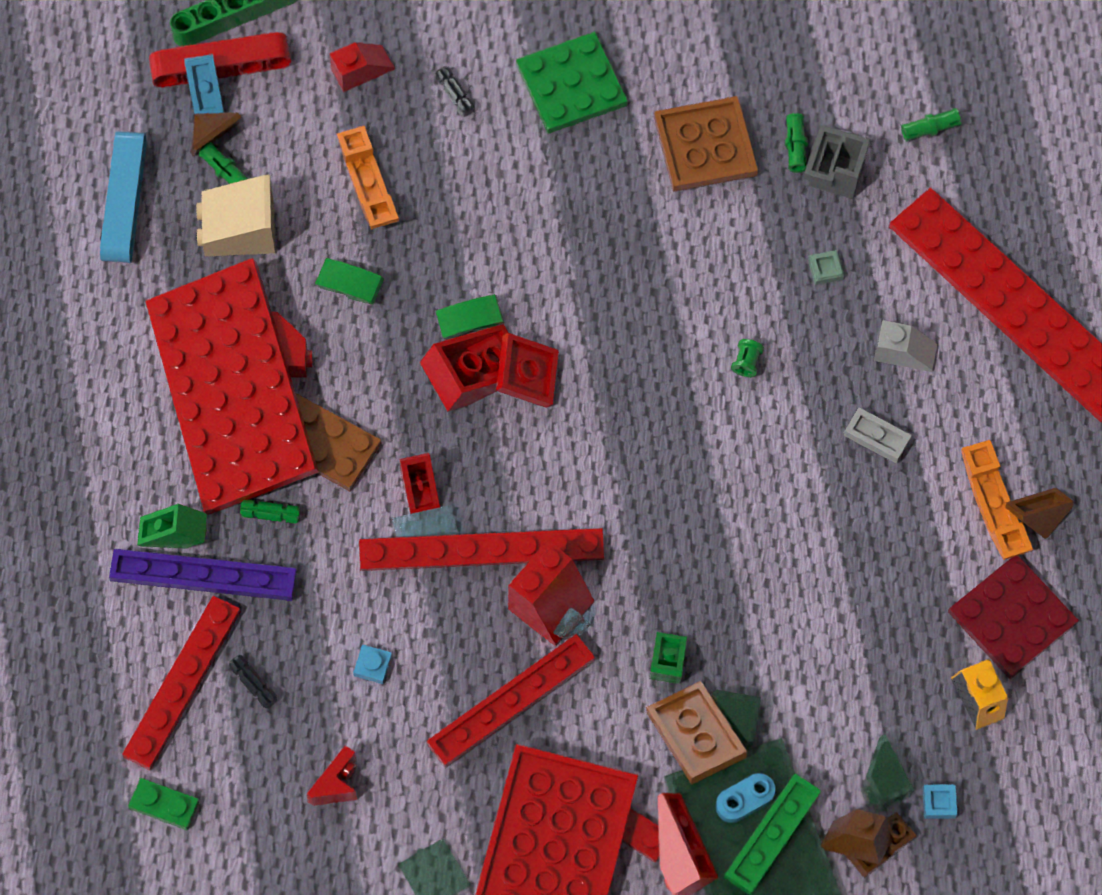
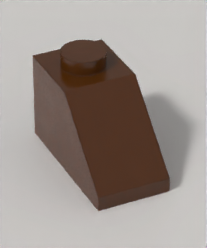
(859, 836)

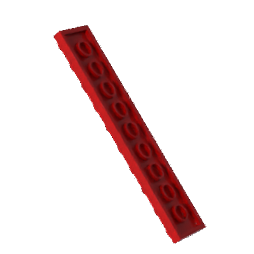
(1005, 296)

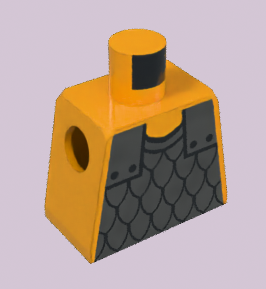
(979, 691)

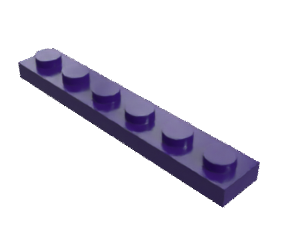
(203, 574)

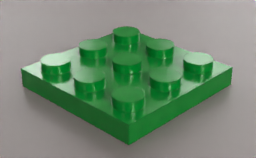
(571, 82)

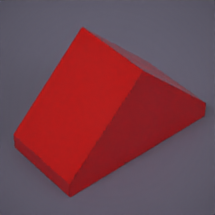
(419, 483)

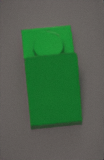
(668, 658)

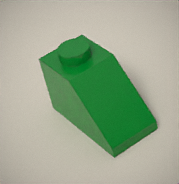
(172, 528)

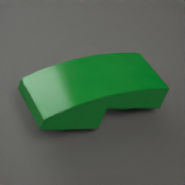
(349, 280)
(469, 316)

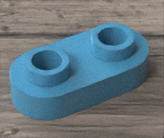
(746, 797)

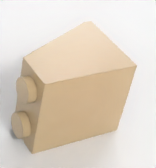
(237, 218)

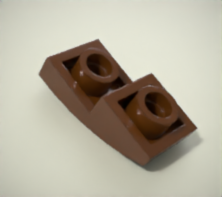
(901, 836)

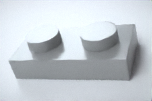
(877, 435)

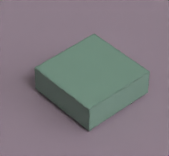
(825, 267)

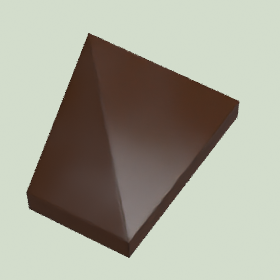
(210, 127)
(1042, 510)

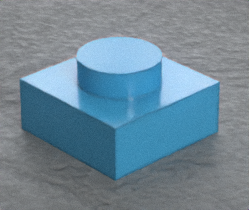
(372, 664)
(939, 801)

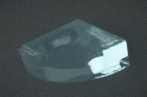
(571, 624)

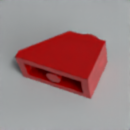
(359, 64)
(294, 347)

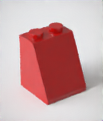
(547, 590)

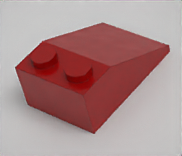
(465, 366)

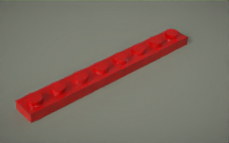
(476, 549)

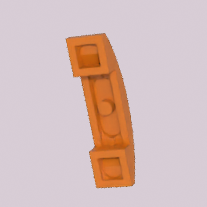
(367, 178)
(991, 497)

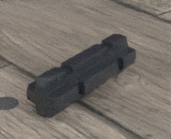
(455, 91)
(253, 681)

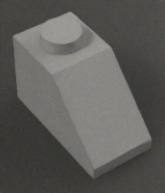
(904, 347)

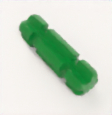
(270, 511)

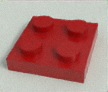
(527, 370)

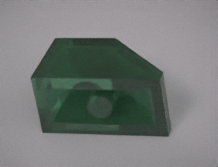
(885, 779)

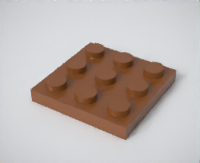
(705, 143)

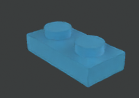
(203, 84)

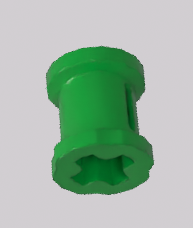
(747, 358)

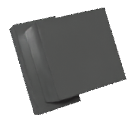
(836, 161)

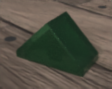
(740, 712)

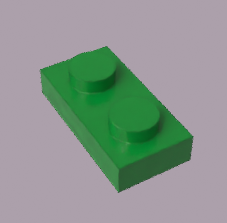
(163, 804)

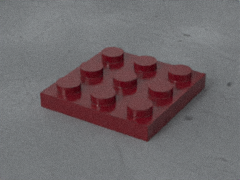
(1013, 616)

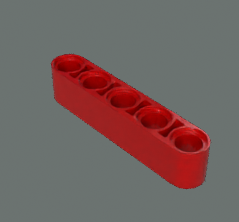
(230, 57)

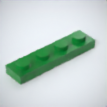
(772, 834)

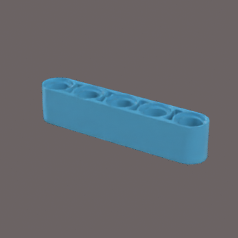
(123, 197)

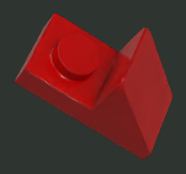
(329, 786)

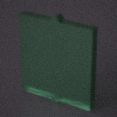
(434, 871)

